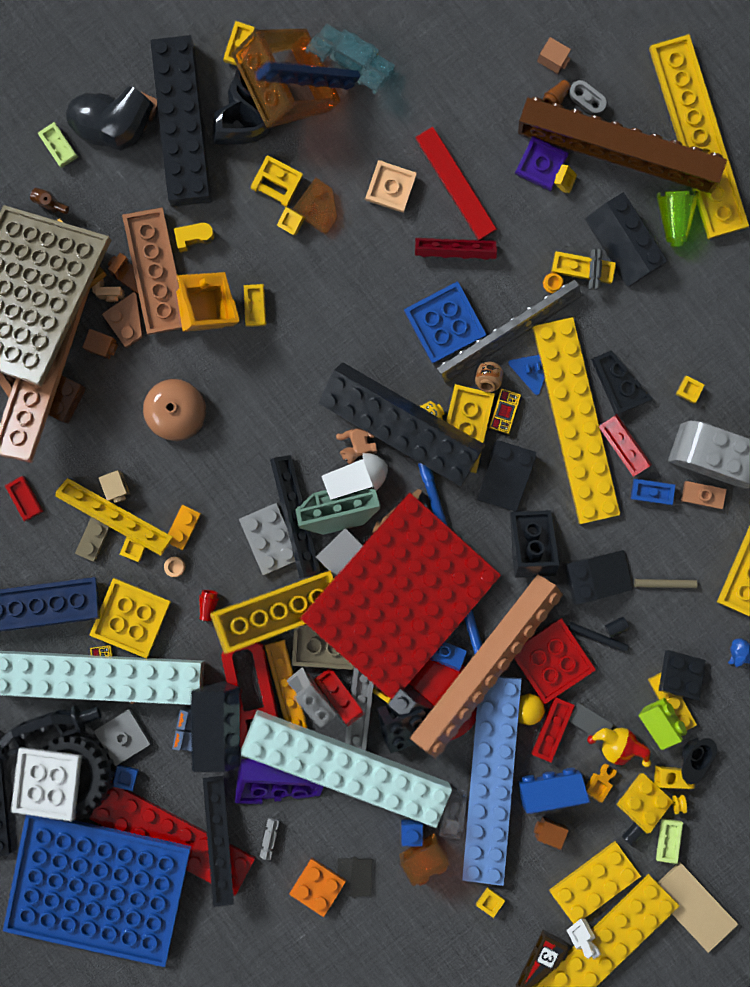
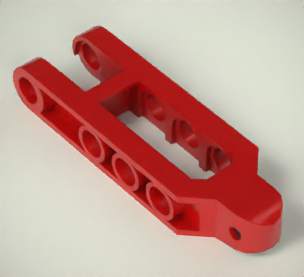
(264, 683)

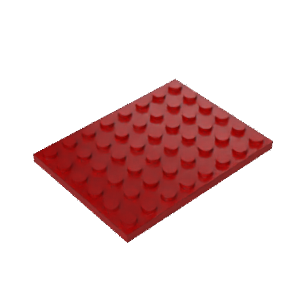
(400, 596)

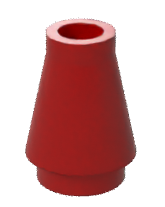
(207, 601)

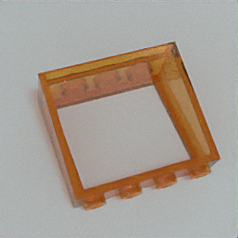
(275, 99)

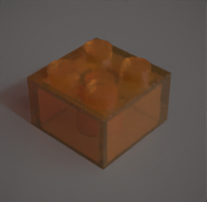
(424, 860)

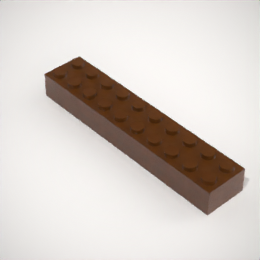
(621, 145)

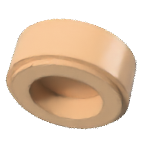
(174, 566)

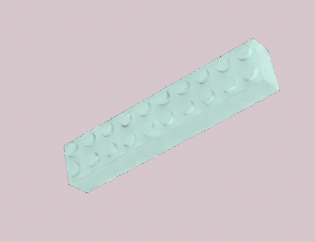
(99, 677)
(346, 768)

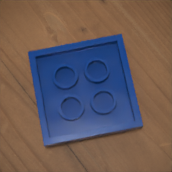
(445, 322)

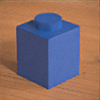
(411, 833)

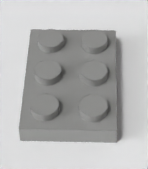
(268, 538)

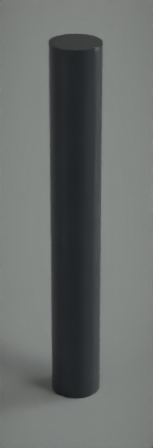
(598, 637)

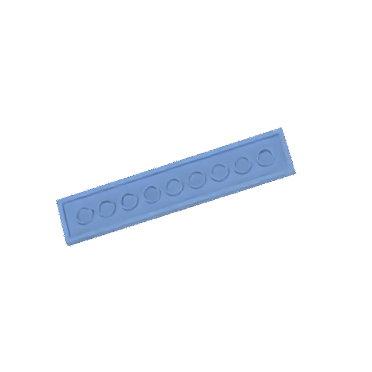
(492, 783)

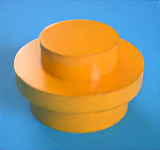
(552, 282)

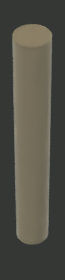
(657, 583)

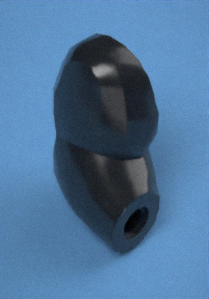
(240, 119)
(110, 120)

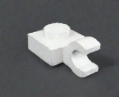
(582, 936)

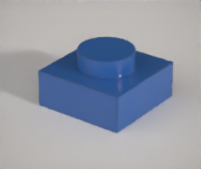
(125, 777)

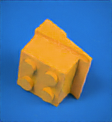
(205, 302)

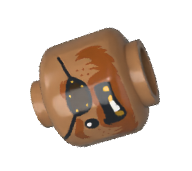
(489, 376)

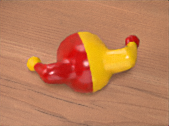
(621, 746)

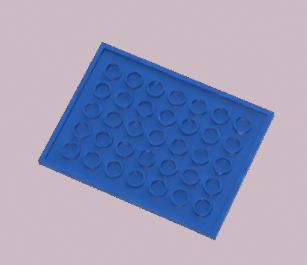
(96, 889)

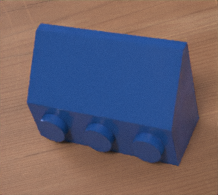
(552, 790)

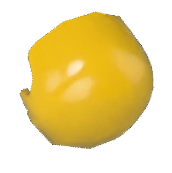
(530, 709)

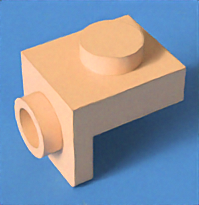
(111, 294)

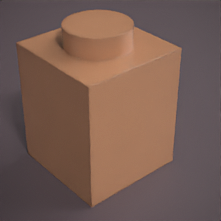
(554, 55)

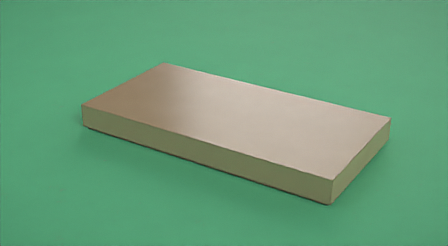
(697, 908)

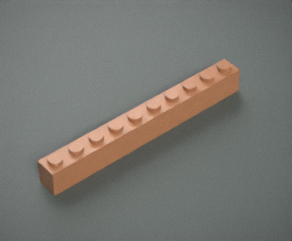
(486, 666)

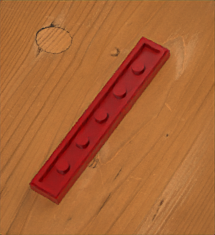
(455, 183)

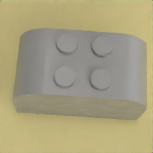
(712, 453)

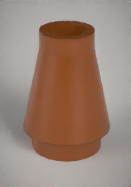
(557, 93)

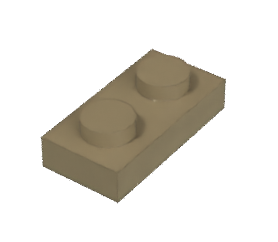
(92, 539)

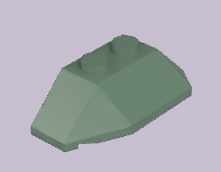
(328, 516)

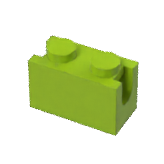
(663, 723)

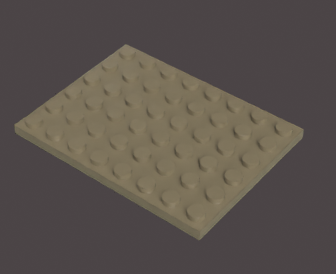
(42, 285)

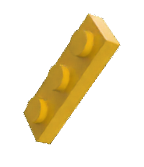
(579, 267)
(676, 701)

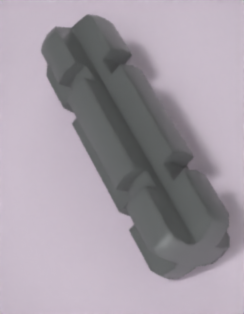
(595, 269)

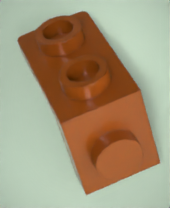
(123, 271)

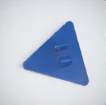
(530, 371)

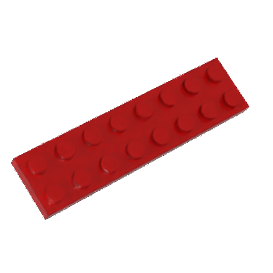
(136, 815)

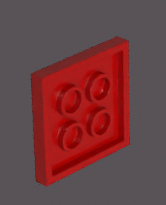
(553, 661)

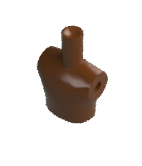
(47, 201)

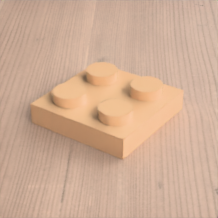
(390, 186)

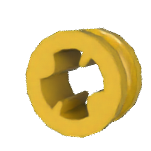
(679, 804)

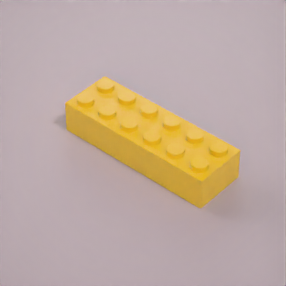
(268, 613)

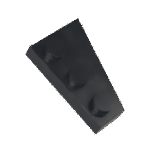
(619, 385)

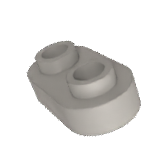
(588, 96)

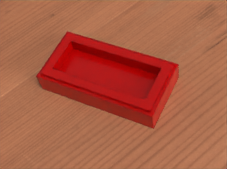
(24, 498)

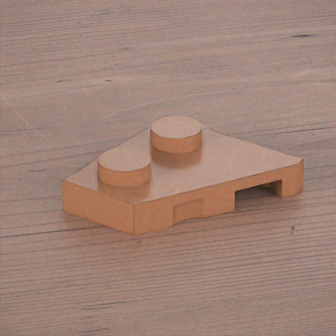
(125, 320)

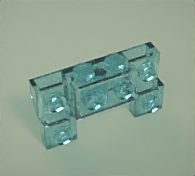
(353, 54)

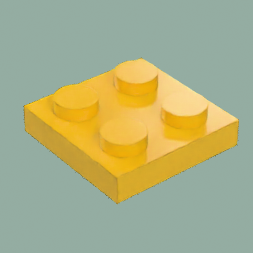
(644, 803)

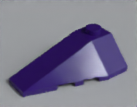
(261, 781)

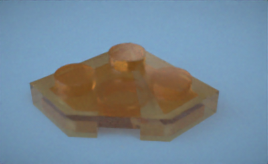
(318, 206)

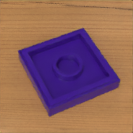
(541, 163)

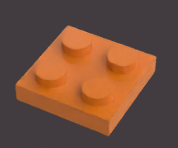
(317, 887)

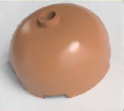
(186, 416)

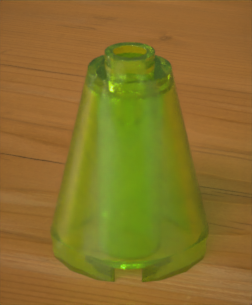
(677, 214)

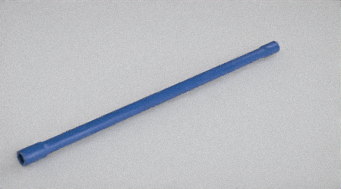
(428, 479)

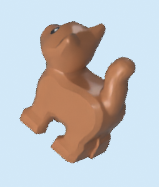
(359, 441)

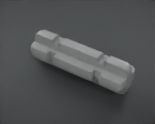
(269, 839)

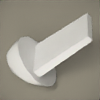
(356, 476)

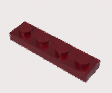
(455, 248)

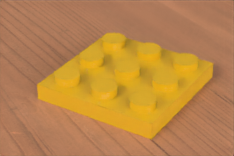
(130, 618)

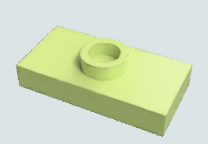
(57, 145)
(669, 841)

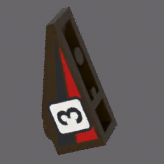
(544, 959)

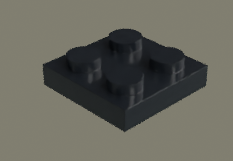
(682, 675)

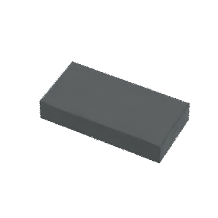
(588, 720)

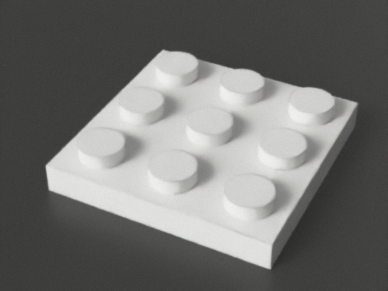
(46, 783)

